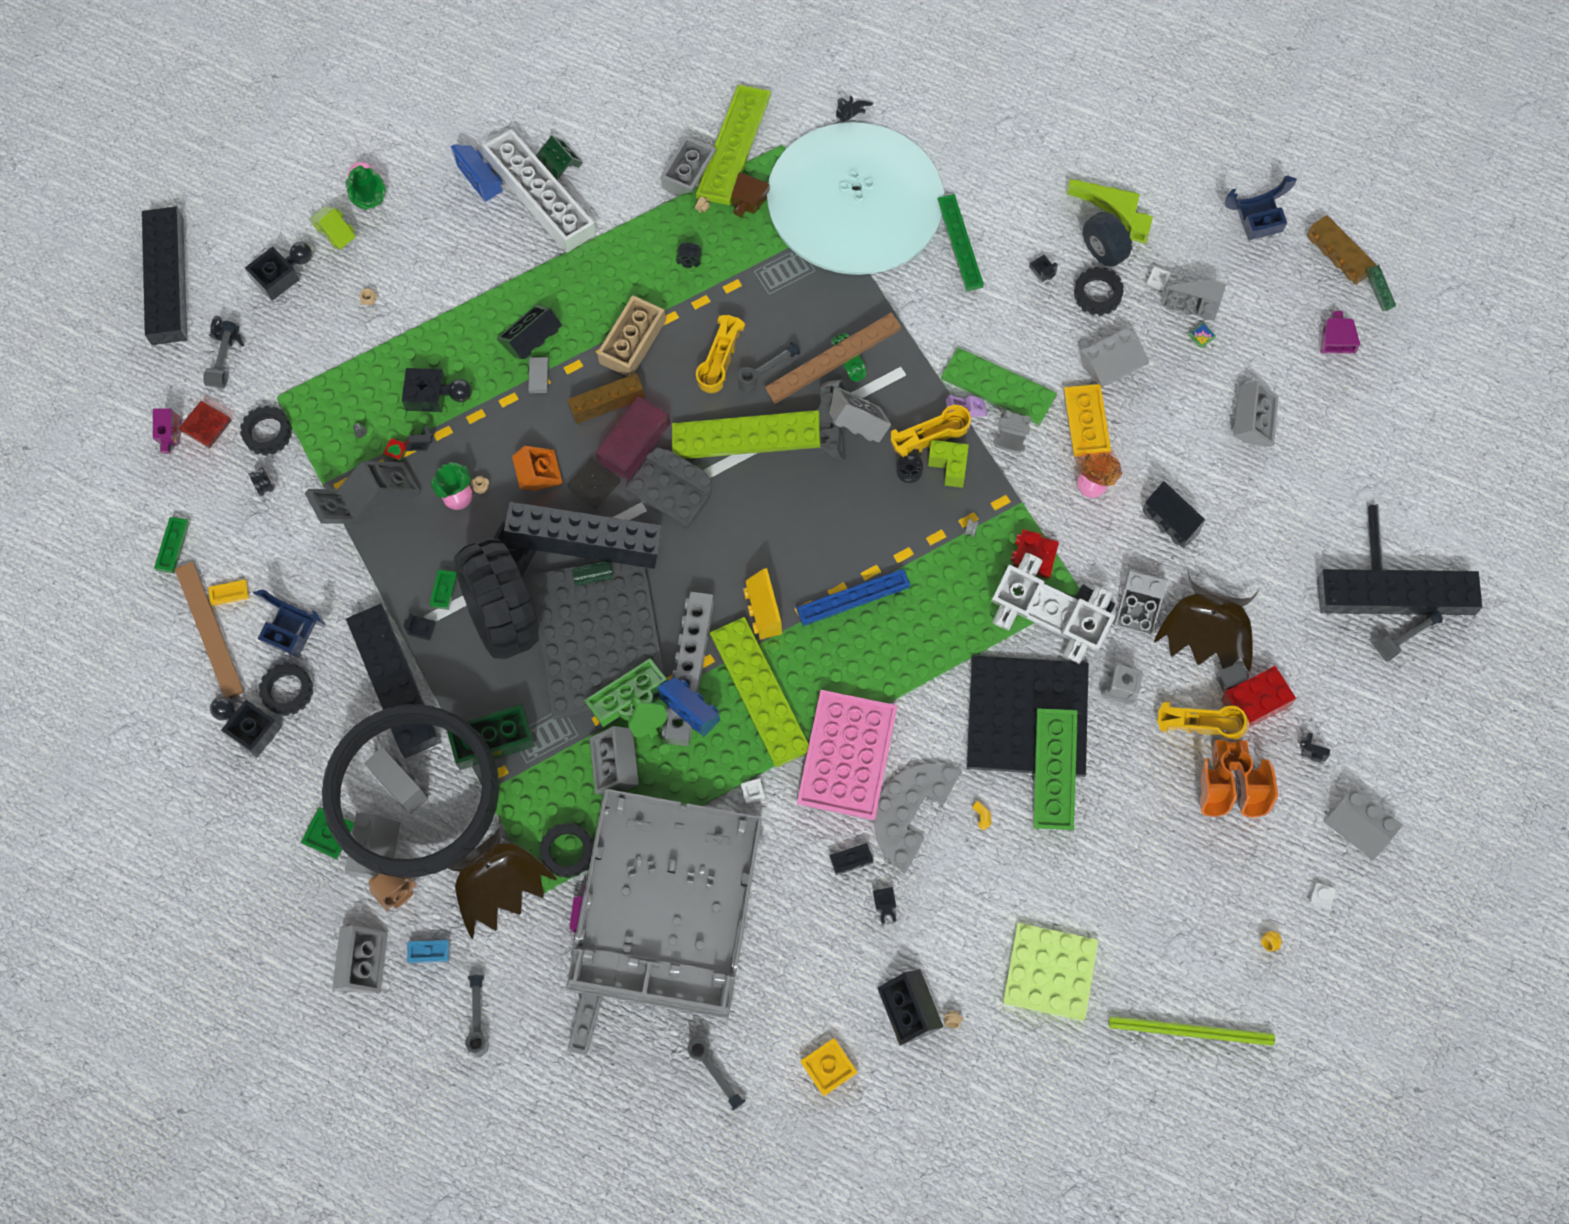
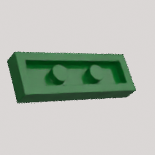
(171, 545)

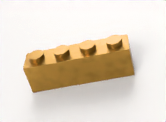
(1340, 249)
(605, 398)

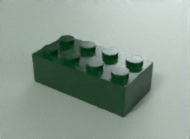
(503, 731)

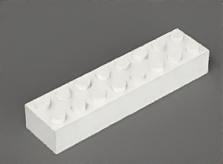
(539, 191)

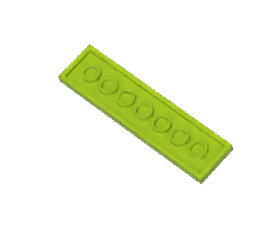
(734, 143)
(746, 435)
(760, 692)

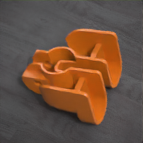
(1218, 785)

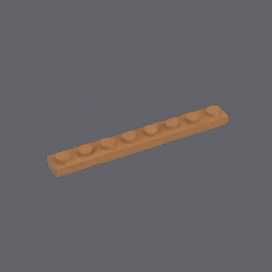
(833, 358)

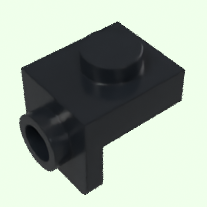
(1043, 268)
(1314, 752)

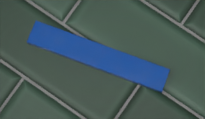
(853, 597)

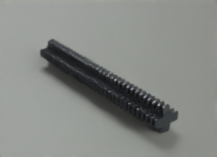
(1374, 534)

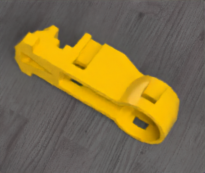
(720, 357)
(938, 429)
(1205, 721)

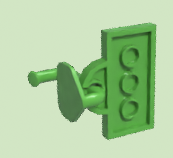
(633, 701)

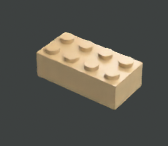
(631, 336)

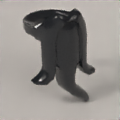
(850, 109)
(216, 331)

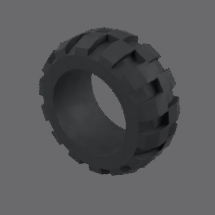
(496, 598)

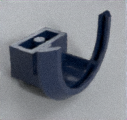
(1260, 213)
(290, 627)

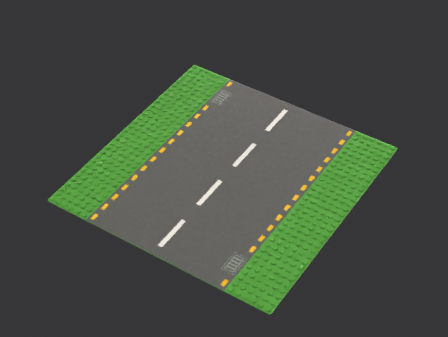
(789, 511)

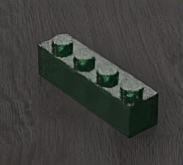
(1380, 287)

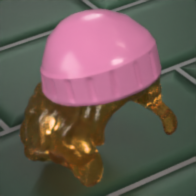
(1097, 474)

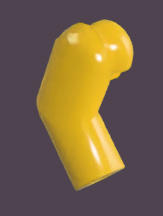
(985, 815)

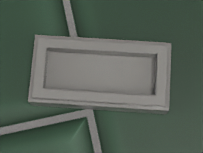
(538, 375)

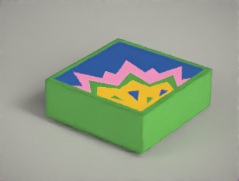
(1202, 335)

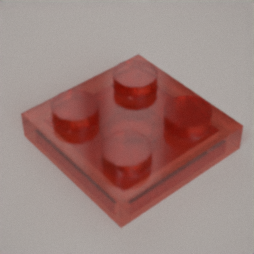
(205, 424)

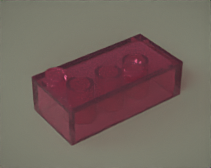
(633, 438)

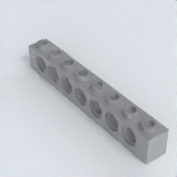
(704, 604)

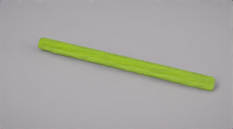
(1191, 1031)

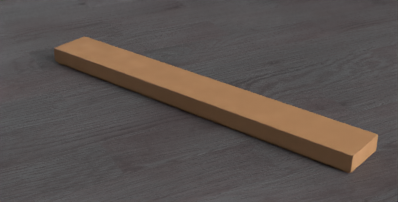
(209, 630)

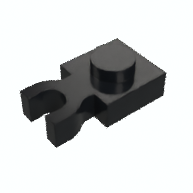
(885, 902)

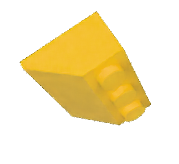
(763, 605)

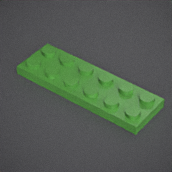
(998, 386)
(1055, 769)

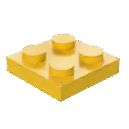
(828, 1067)

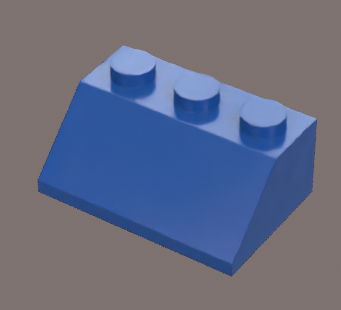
(477, 171)
(689, 705)

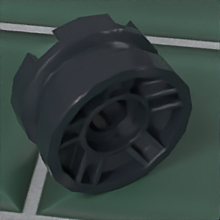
(689, 255)
(911, 461)
(261, 481)

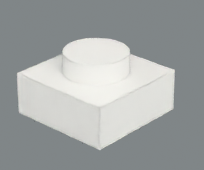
(1158, 278)
(752, 791)
(1322, 896)

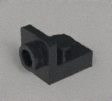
(419, 442)
(419, 626)

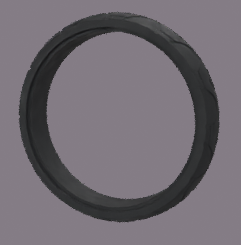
(359, 736)

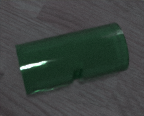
(592, 573)

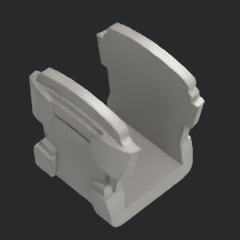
(1013, 432)
(1119, 690)

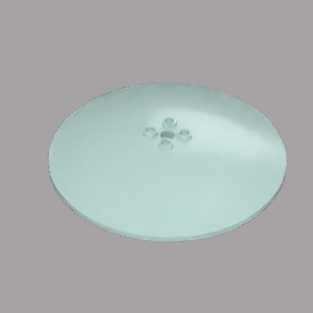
(848, 228)

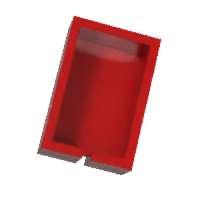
(1260, 696)

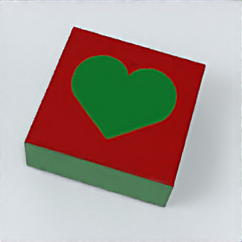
(395, 450)

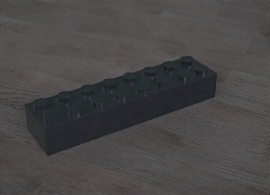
(164, 276)
(581, 535)
(1399, 592)
(390, 675)

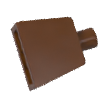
(748, 194)

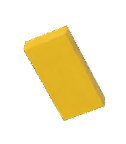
(228, 592)

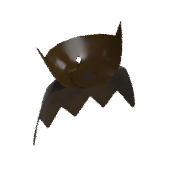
(1223, 633)
(501, 885)

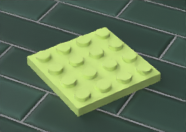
(1050, 972)

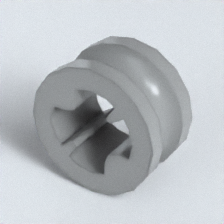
(971, 528)

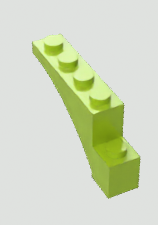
(1115, 201)

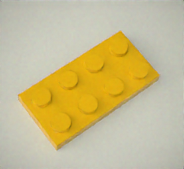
(1087, 420)

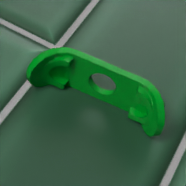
(855, 366)

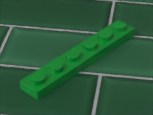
(960, 243)

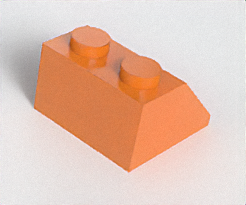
(536, 468)

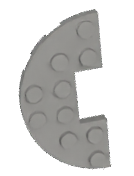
(900, 804)

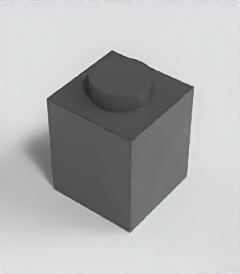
(1232, 676)

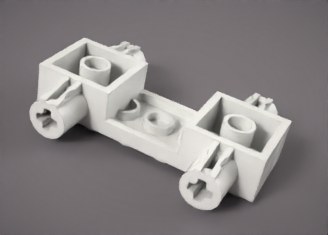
(1052, 608)

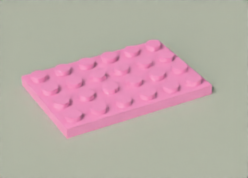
(847, 755)

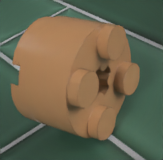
(391, 890)

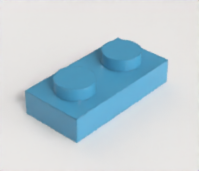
(428, 951)

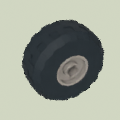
(1107, 239)

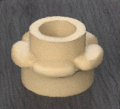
(702, 204)
(368, 293)
(483, 487)
(952, 1019)

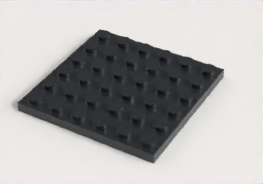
(1006, 704)

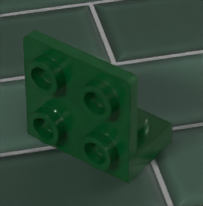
(557, 156)

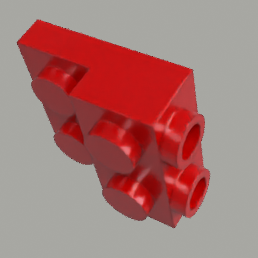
(1041, 547)

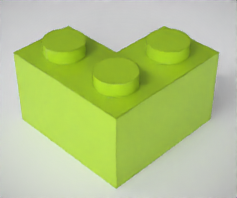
(330, 223)
(952, 458)

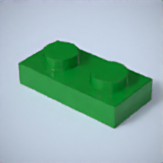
(443, 589)

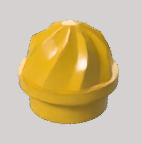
(1271, 941)

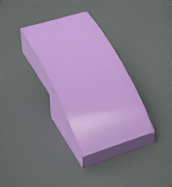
(974, 405)

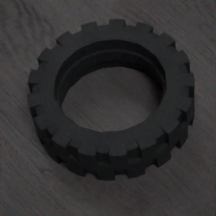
(1100, 275)
(254, 418)
(280, 671)
(549, 838)

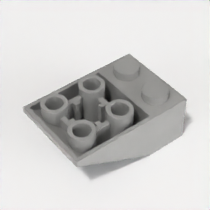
(1195, 298)
(1141, 602)

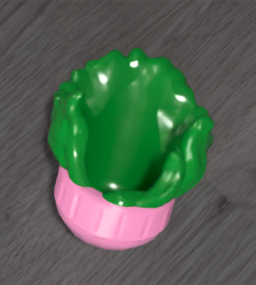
(364, 186)
(453, 485)

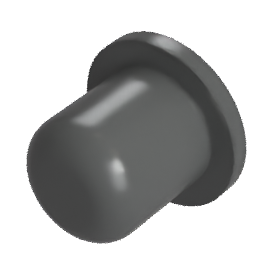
(360, 431)

